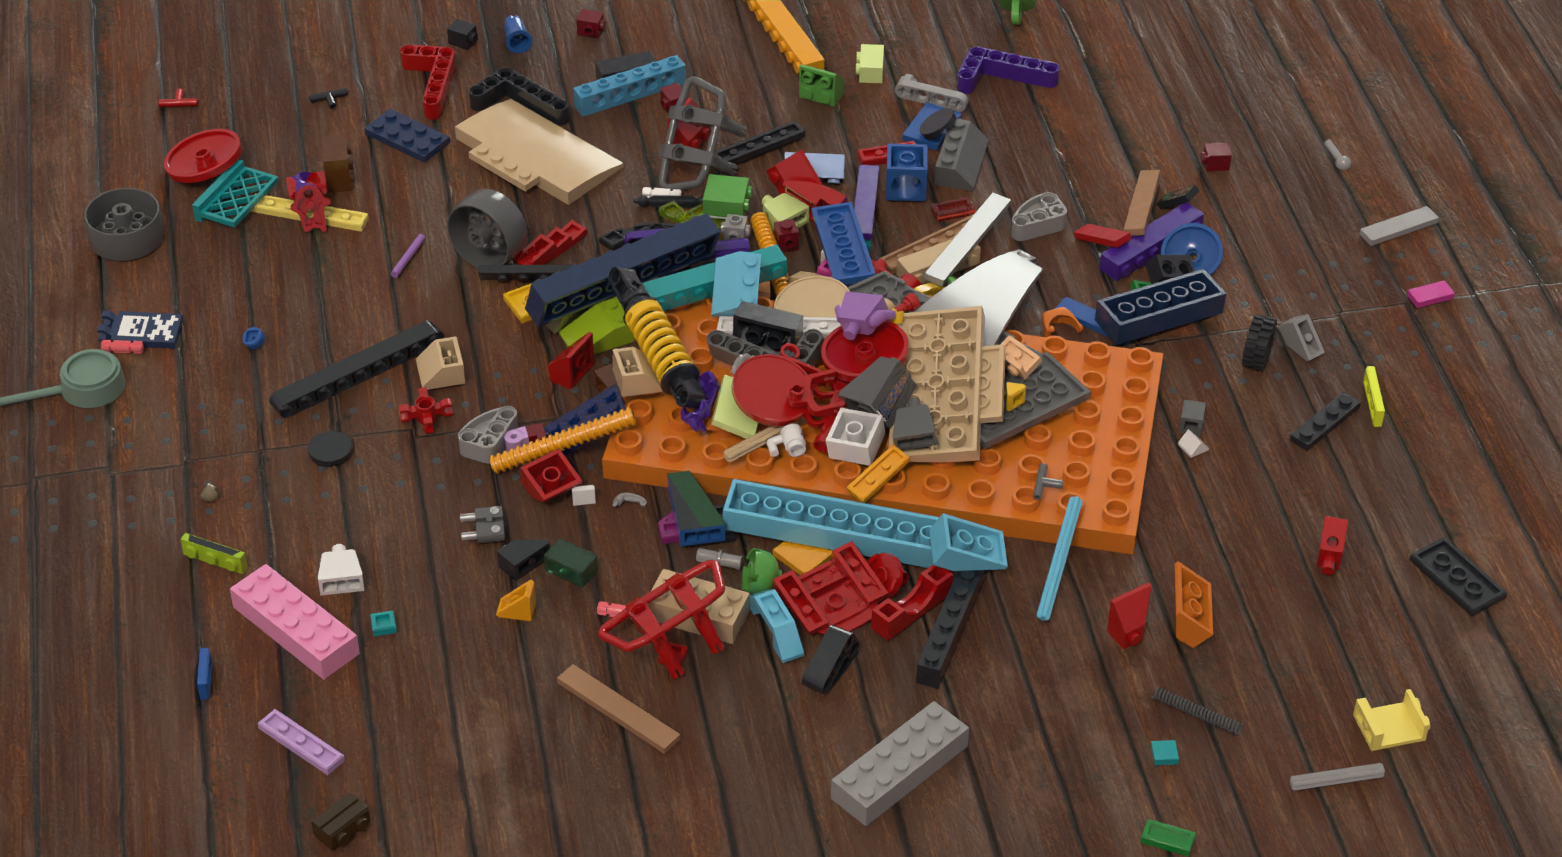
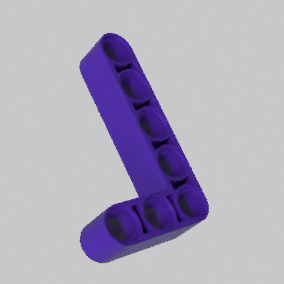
(1007, 66)

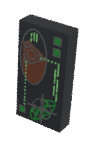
(1178, 197)

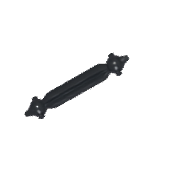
(660, 200)

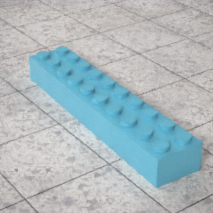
(828, 522)

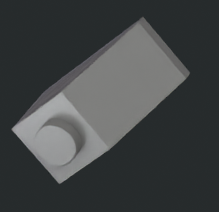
(1302, 337)

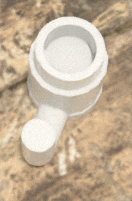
(792, 438)

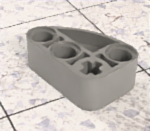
(1039, 217)
(486, 433)

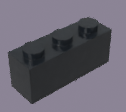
(621, 64)

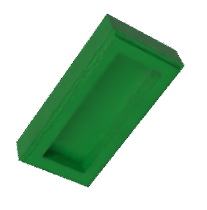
(1168, 837)

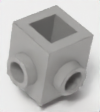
(735, 227)

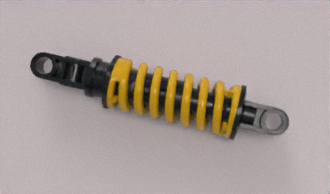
(657, 339)

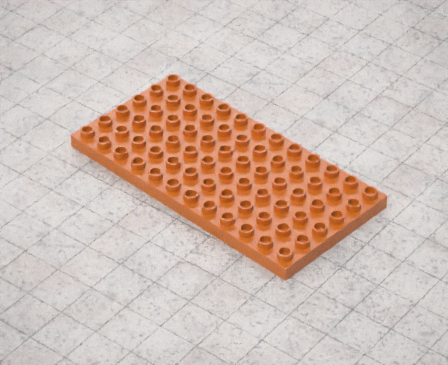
(1092, 447)

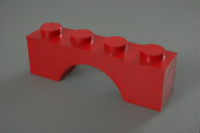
(931, 588)

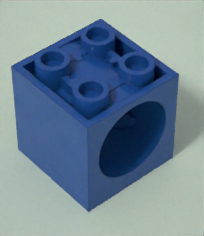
(906, 172)

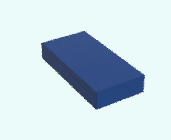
(204, 673)

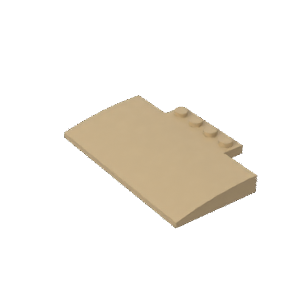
(534, 151)
(955, 379)

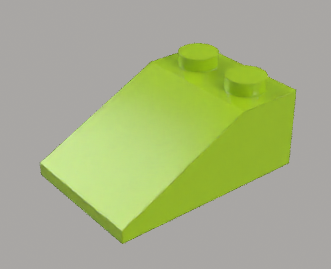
(605, 323)

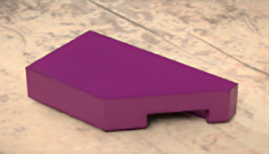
(668, 529)

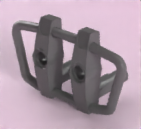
(698, 118)

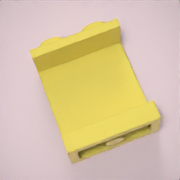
(1393, 723)

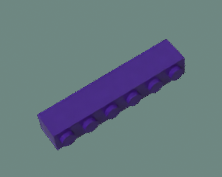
(1140, 249)

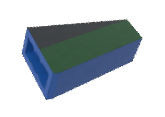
(693, 512)

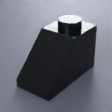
(521, 557)

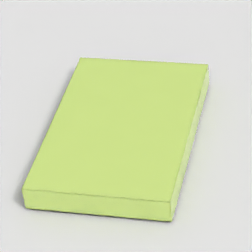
(728, 415)

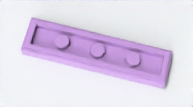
(301, 742)

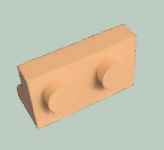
(1019, 358)

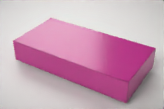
(1430, 294)

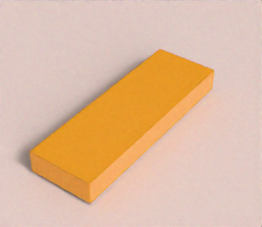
(878, 474)

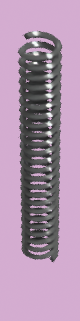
(1198, 709)

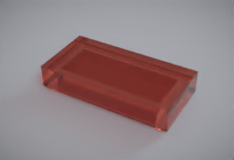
(952, 209)

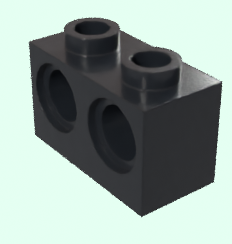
(1168, 266)

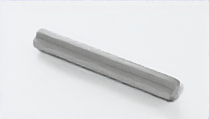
(1337, 776)

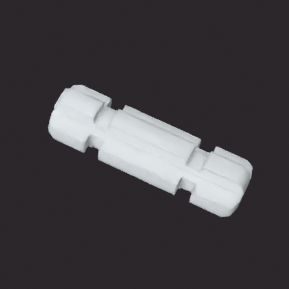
(660, 191)

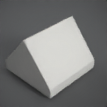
(1192, 444)
(583, 495)

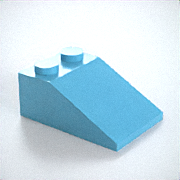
(966, 545)

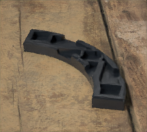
(615, 239)

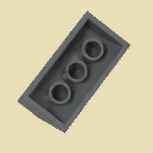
(961, 156)

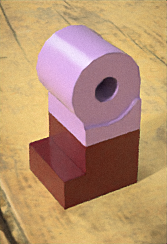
(523, 435)

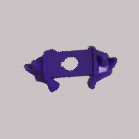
(710, 386)

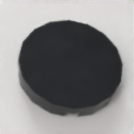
(937, 122)
(330, 448)

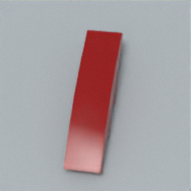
(549, 247)

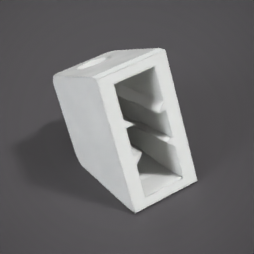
(340, 572)

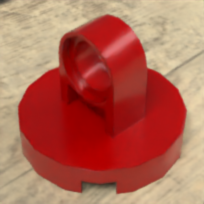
(889, 572)

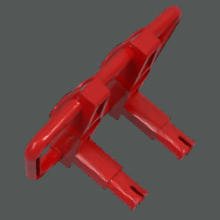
(655, 633)

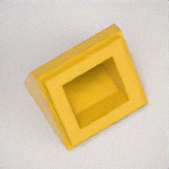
(1014, 395)

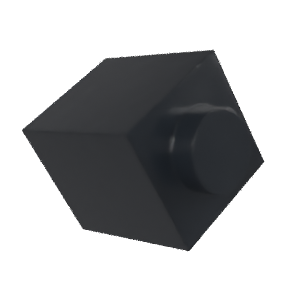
(462, 34)

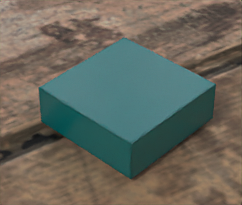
(383, 623)
(1164, 752)

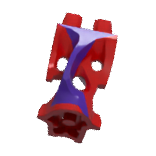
(307, 193)

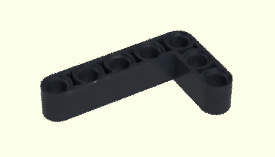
(522, 90)

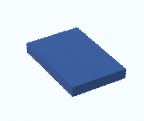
(913, 133)

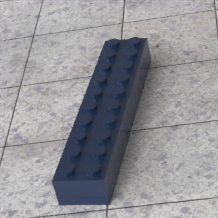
(649, 257)

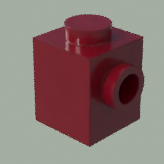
(590, 23)
(669, 96)
(1216, 157)
(784, 232)

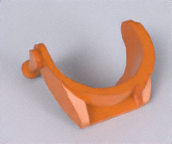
(1059, 315)

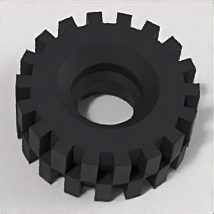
(1259, 342)

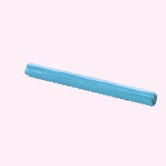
(1059, 559)

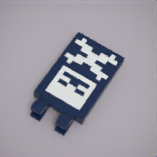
(153, 329)

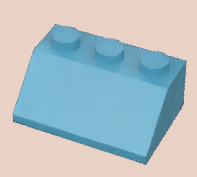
(735, 281)

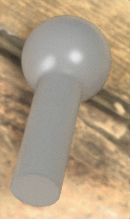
(1342, 162)

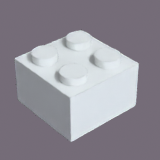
(855, 436)

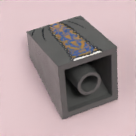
(880, 389)

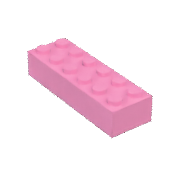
(295, 621)

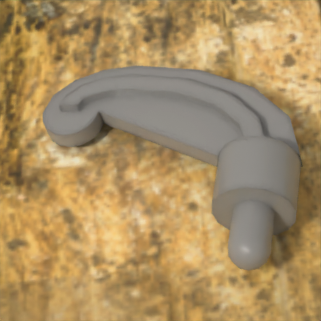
(631, 497)

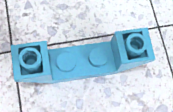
(780, 622)

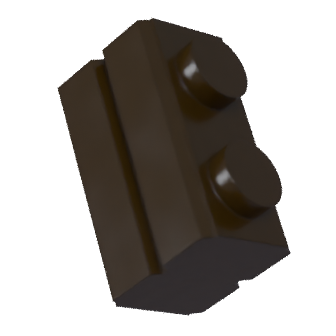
(341, 822)

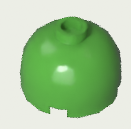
(760, 571)

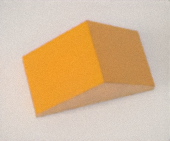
(518, 603)

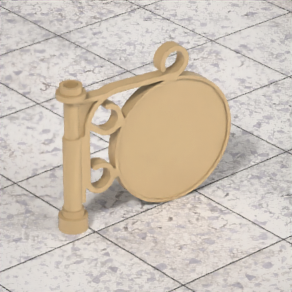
(814, 297)

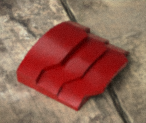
(833, 593)

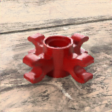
(425, 410)

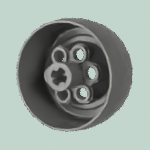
(121, 212)
(477, 237)

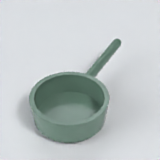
(86, 381)

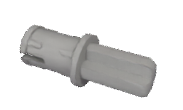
(724, 559)

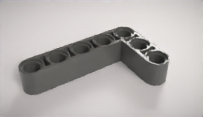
(728, 347)

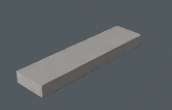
(1399, 225)

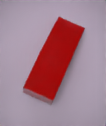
(813, 194)

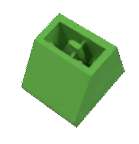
(820, 85)

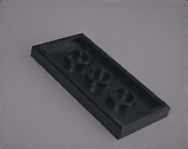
(1458, 576)

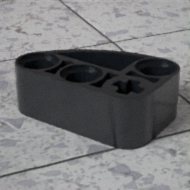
(831, 659)

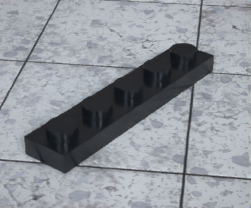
(762, 143)

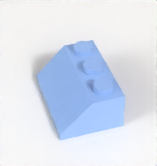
(827, 166)

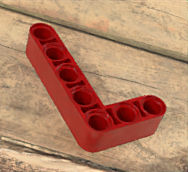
(441, 64)

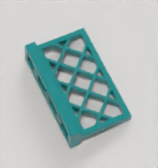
(224, 188)

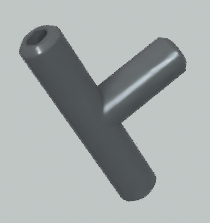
(1042, 481)

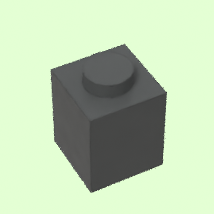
(1192, 417)

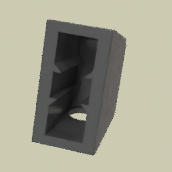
(914, 426)

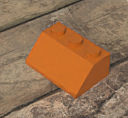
(1192, 606)

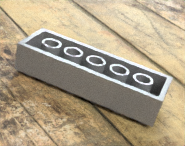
(899, 763)

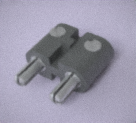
(488, 525)

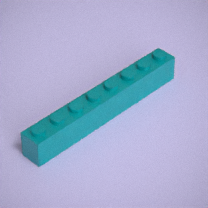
(698, 282)

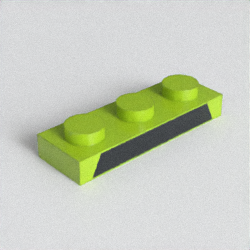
(214, 553)

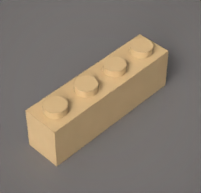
(920, 261)

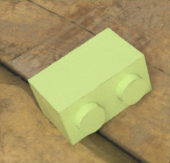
(870, 63)

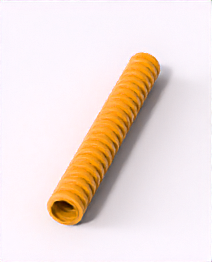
(766, 238)
(563, 440)

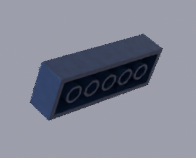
(1160, 306)

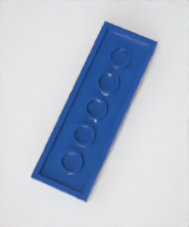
(843, 243)

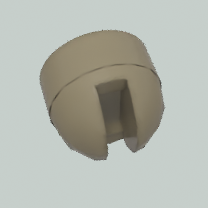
(209, 493)

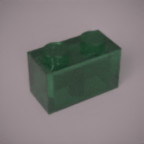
(571, 563)

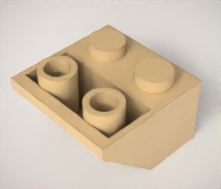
(441, 364)
(633, 372)

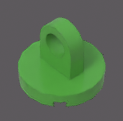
(1016, 8)

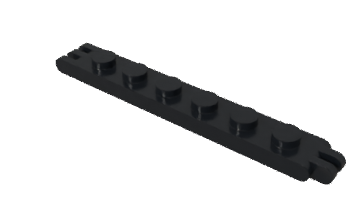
(521, 273)

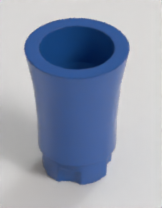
(517, 37)

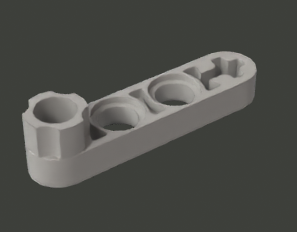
(908, 83)

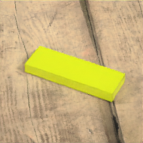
(1374, 396)

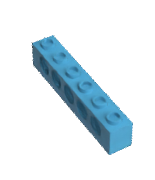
(628, 85)

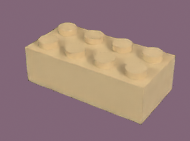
(726, 613)

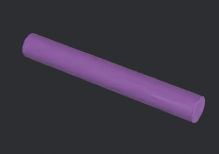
(408, 255)

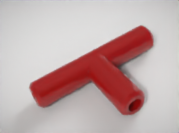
(178, 101)

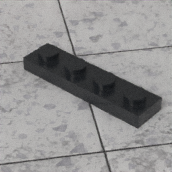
(1325, 421)

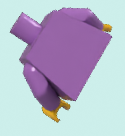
(863, 313)

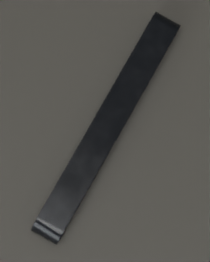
(354, 369)

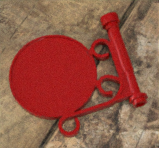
(762, 390)

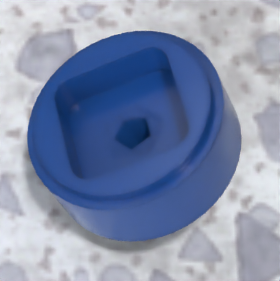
(253, 338)

